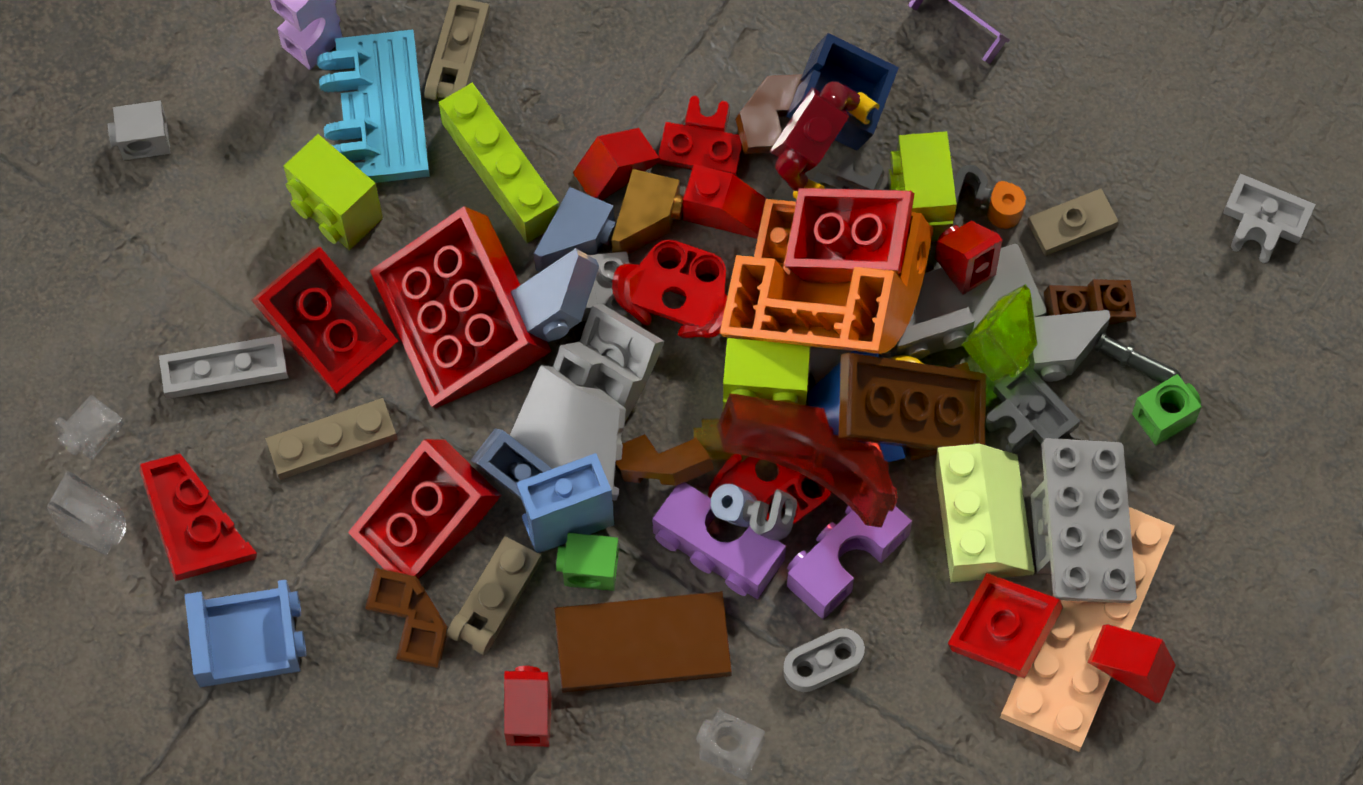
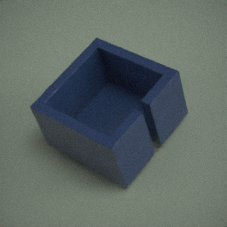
(860, 71)

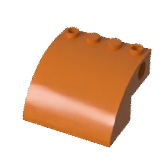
(857, 315)

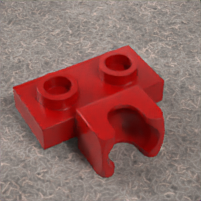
(701, 140)

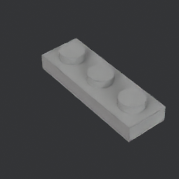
(223, 367)

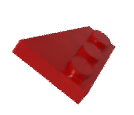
(190, 522)

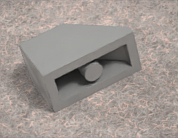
(1065, 342)

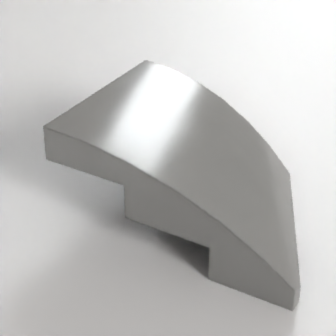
(611, 356)
(569, 423)

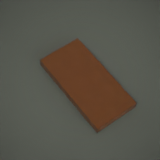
(910, 403)
(642, 642)

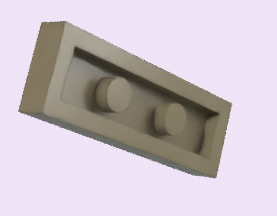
(331, 438)

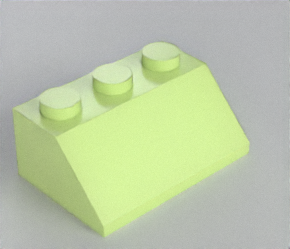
(982, 513)

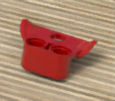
(642, 286)
(787, 480)

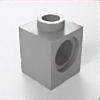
(140, 130)

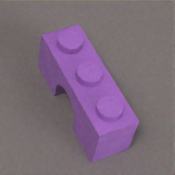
(744, 563)
(819, 575)

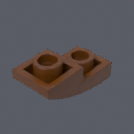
(1096, 296)

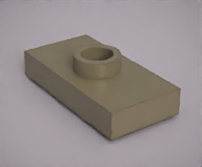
(1073, 222)

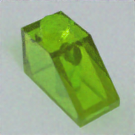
(1004, 335)

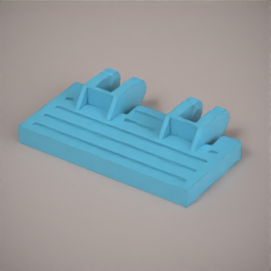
(384, 108)

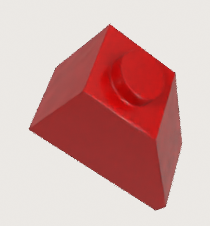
(722, 202)
(968, 254)

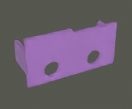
(996, 46)

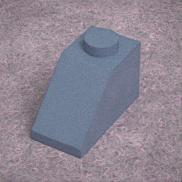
(579, 224)
(557, 295)
(507, 461)

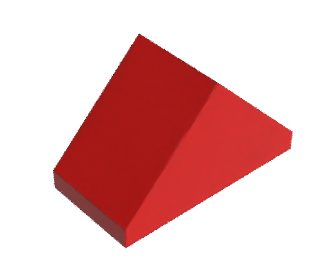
(611, 161)
(1134, 660)

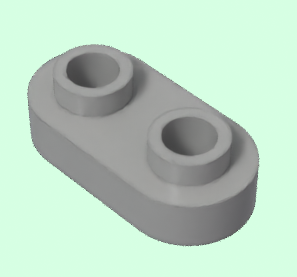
(821, 659)

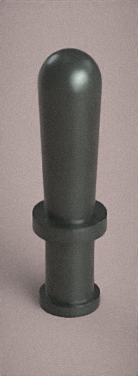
(1127, 355)

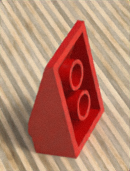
(847, 230)
(325, 319)
(424, 509)

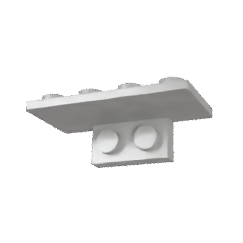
(1084, 522)

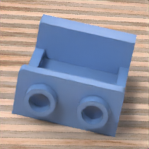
(565, 502)
(244, 635)

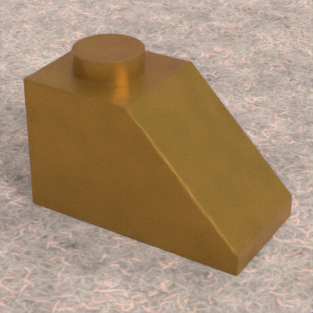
(646, 211)

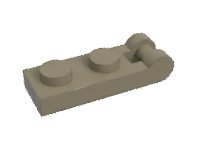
(457, 47)
(495, 595)

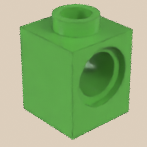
(1157, 422)
(589, 561)

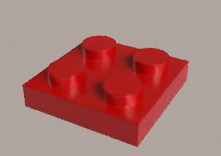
(1005, 625)

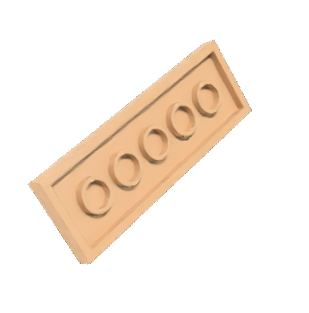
(1061, 687)

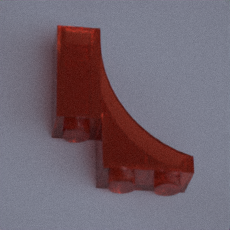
(805, 443)

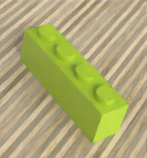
(499, 161)

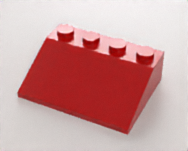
(457, 308)

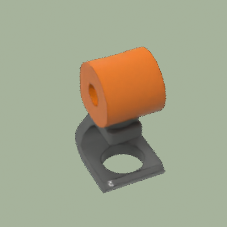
(1004, 201)

